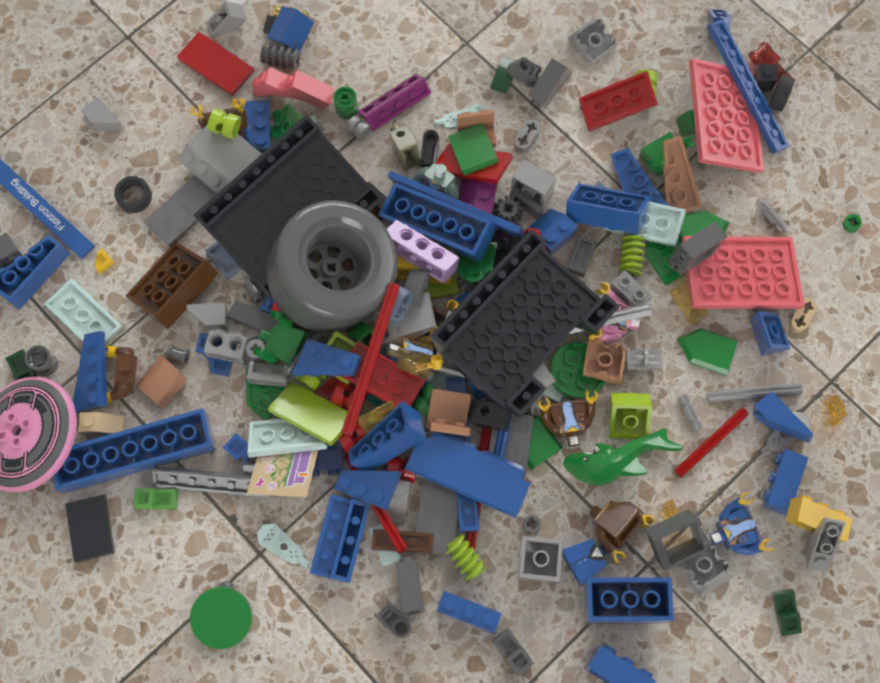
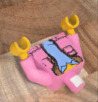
(617, 330)

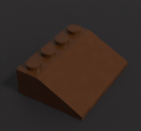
(172, 284)

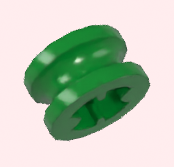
(857, 223)

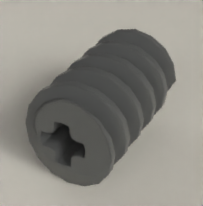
(280, 57)

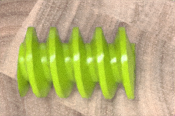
(631, 255)
(465, 557)

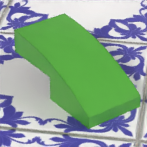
(155, 499)

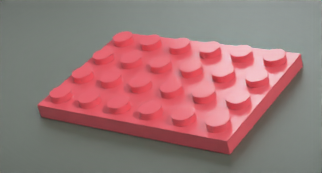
(722, 119)
(747, 276)

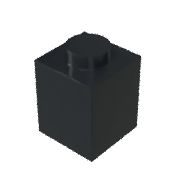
(766, 76)

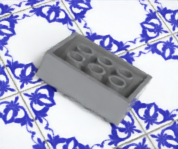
(217, 158)

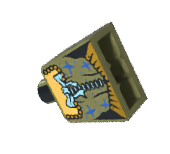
(402, 141)

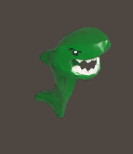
(609, 464)

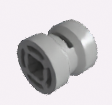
(357, 128)

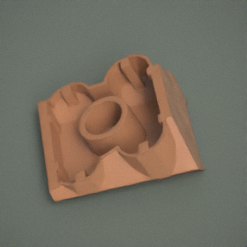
(604, 361)
(162, 382)

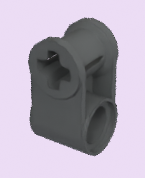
(524, 71)
(391, 618)

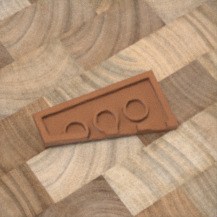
(679, 182)

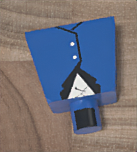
(585, 559)

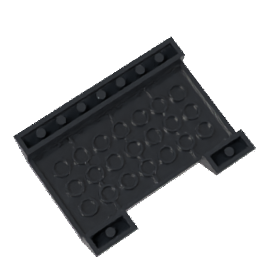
(273, 188)
(517, 323)

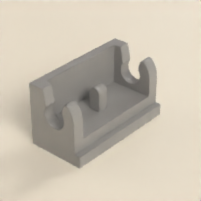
(267, 374)

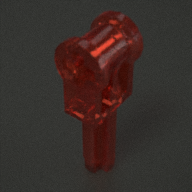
(767, 56)

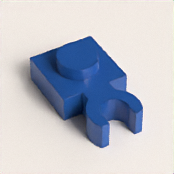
(237, 448)

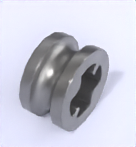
(535, 519)

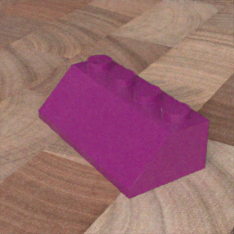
(478, 194)

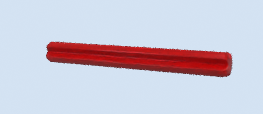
(711, 442)

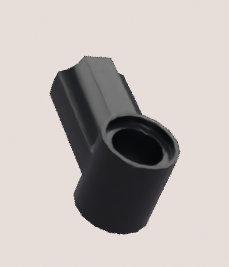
(429, 150)

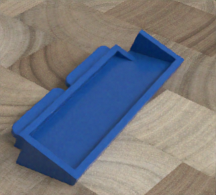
(470, 472)

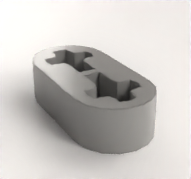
(523, 133)

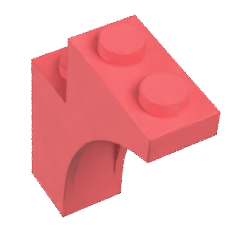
(294, 86)

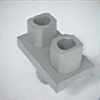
(644, 359)

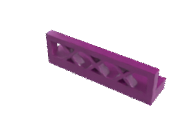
(395, 101)

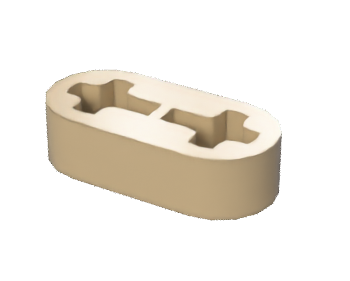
(805, 316)

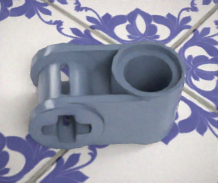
(401, 305)

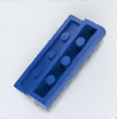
(339, 538)

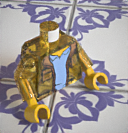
(416, 356)

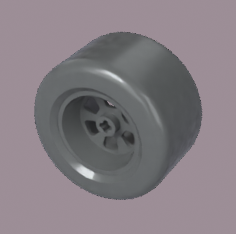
(358, 238)

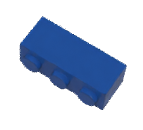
(784, 481)
(469, 612)

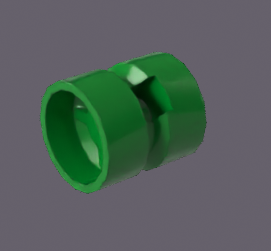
(345, 102)
(421, 402)

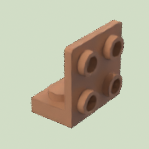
(485, 117)
(448, 412)

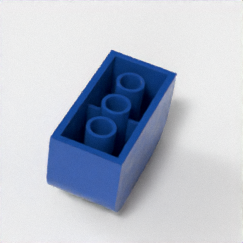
(628, 600)

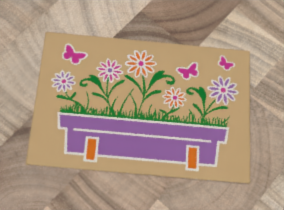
(283, 474)

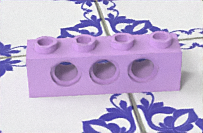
(423, 252)

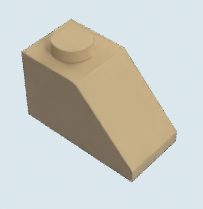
(100, 424)

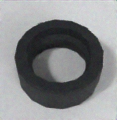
(781, 92)
(128, 182)

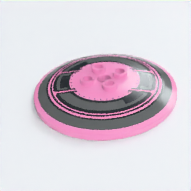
(46, 433)

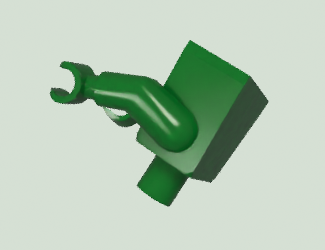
(652, 153)
(282, 342)

